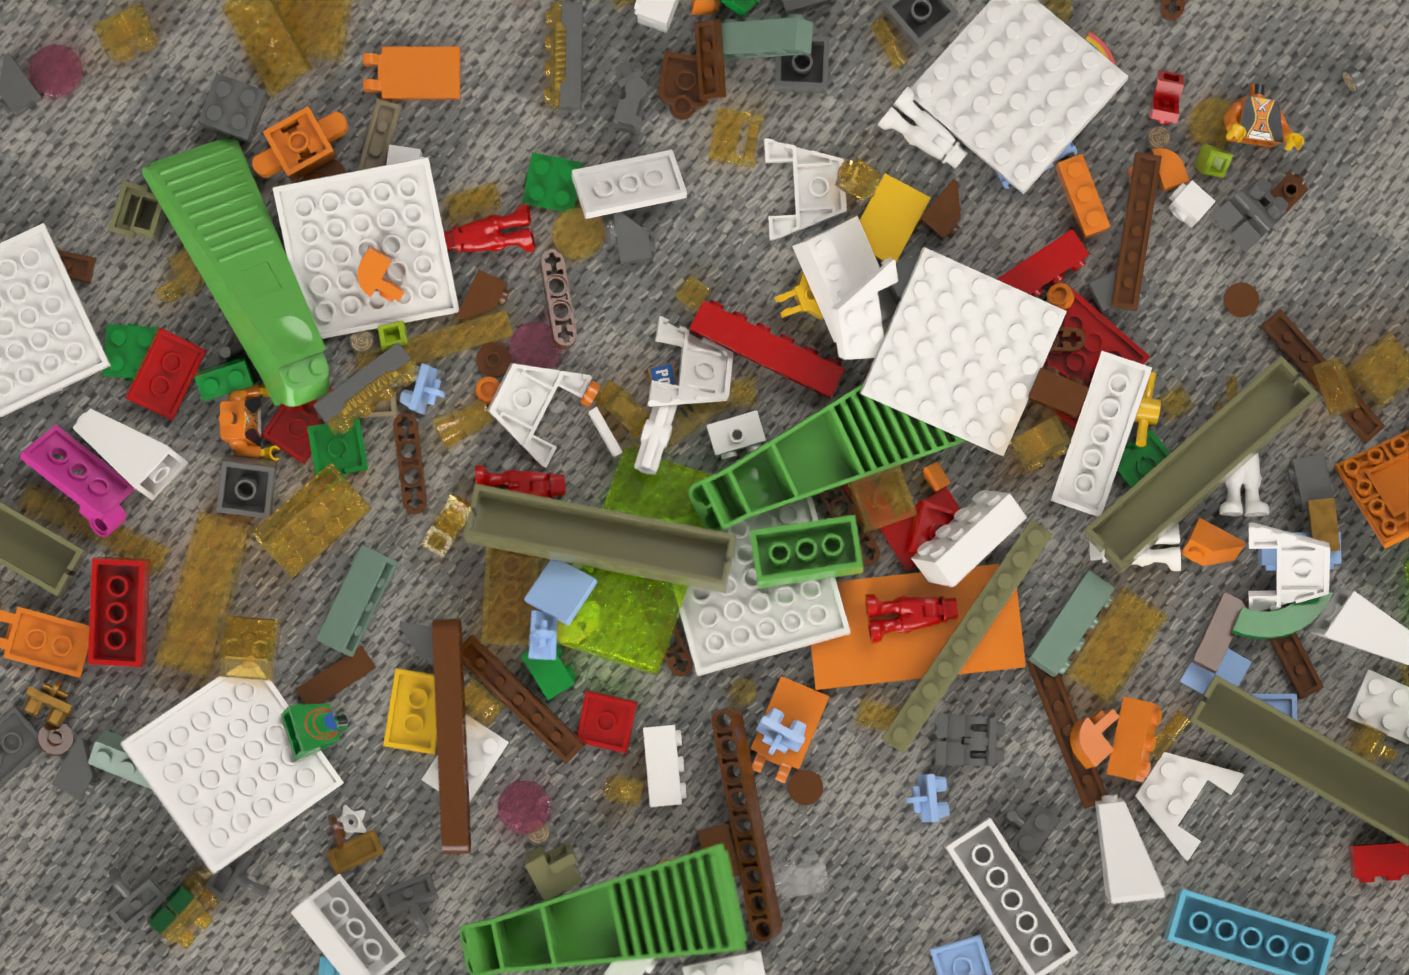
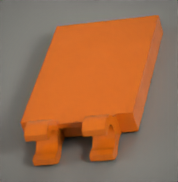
(415, 73)
(45, 641)
(798, 704)

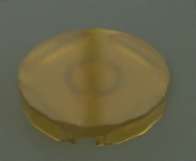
(1207, 122)
(577, 236)

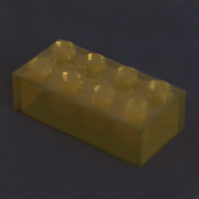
(311, 520)
(506, 585)
(1116, 645)

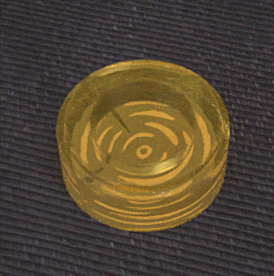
(743, 691)

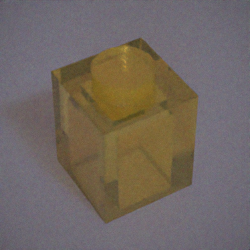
(857, 179)

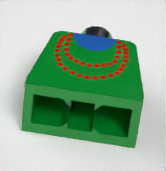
(312, 728)

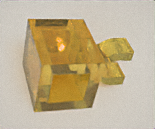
(1369, 742)
(624, 789)

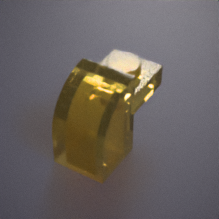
(187, 279)
(622, 407)
(447, 526)
(482, 702)

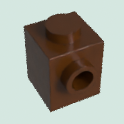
(1291, 189)

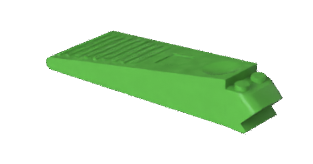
(239, 255)
(818, 453)
(646, 914)

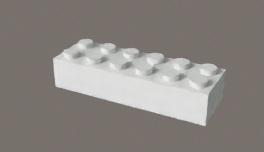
(1010, 898)

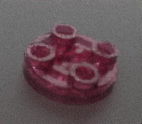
(56, 71)
(534, 346)
(524, 807)

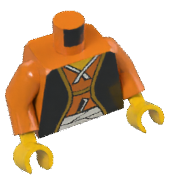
(1259, 121)
(242, 423)

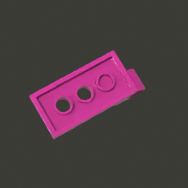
(95, 492)

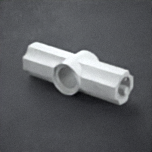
(655, 438)

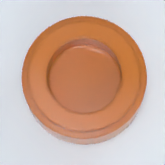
(1060, 296)
(487, 388)
(590, 393)

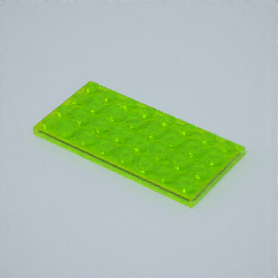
(626, 614)

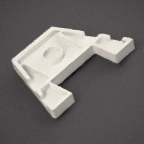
(814, 188)
(859, 316)
(702, 371)
(523, 400)
(1300, 568)
(1172, 790)

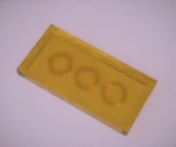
(268, 42)

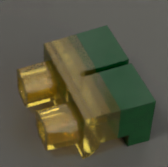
(177, 914)

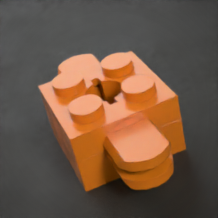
(300, 144)

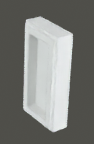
(605, 433)

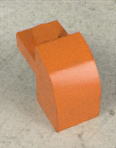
(1171, 172)
(371, 274)
(1087, 740)

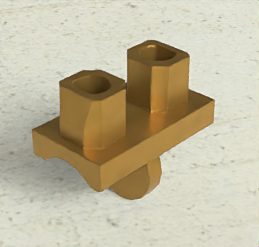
(38, 699)

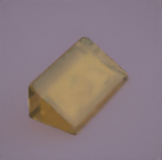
(473, 201)

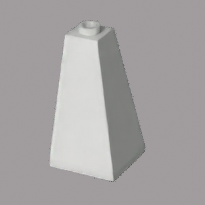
(137, 457)
(1362, 625)
(1124, 859)

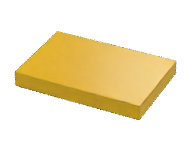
(892, 217)
(412, 712)

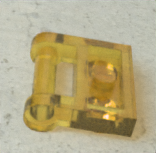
(727, 134)

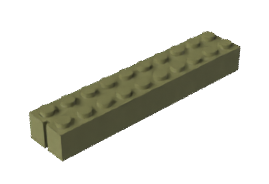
(1200, 464)
(600, 538)
(37, 551)
(1305, 756)

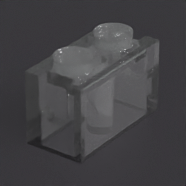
(800, 877)

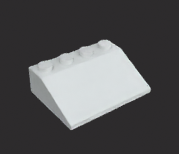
(836, 264)

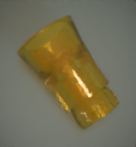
(461, 423)

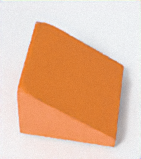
(935, 477)

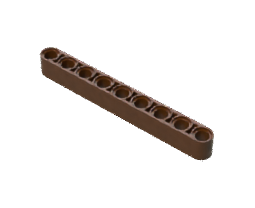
(451, 736)
(741, 835)

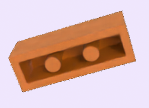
(1082, 196)
(1134, 739)

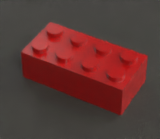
(119, 611)

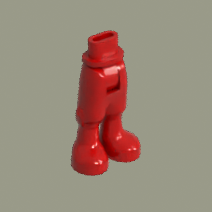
(486, 235)
(525, 482)
(913, 614)

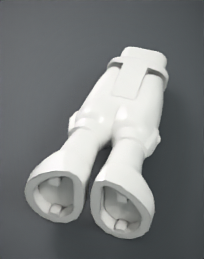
(928, 132)
(1250, 476)
(1169, 556)

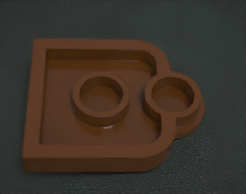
(680, 84)

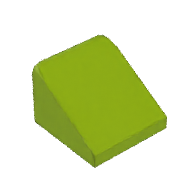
(1213, 161)
(392, 334)

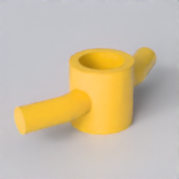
(1147, 412)

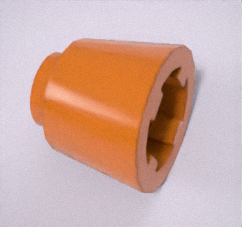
(704, 7)

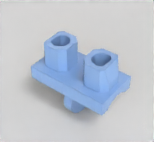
(424, 392)
(543, 636)
(779, 736)
(925, 798)

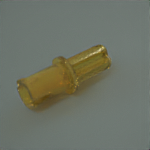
(888, 43)
(1169, 734)

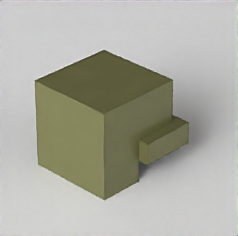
(137, 213)
(553, 870)

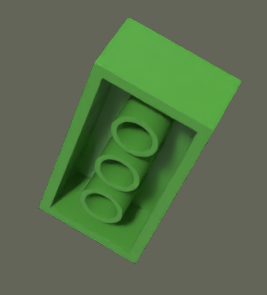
(806, 551)

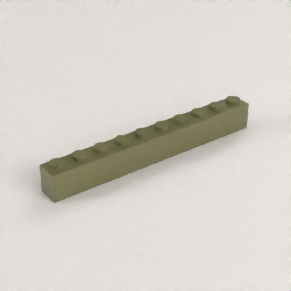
(967, 636)

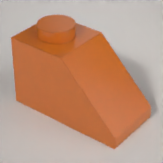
(1211, 545)

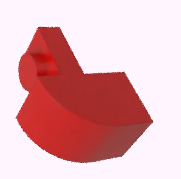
(1166, 97)

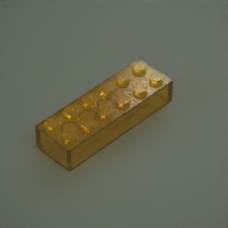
(204, 594)

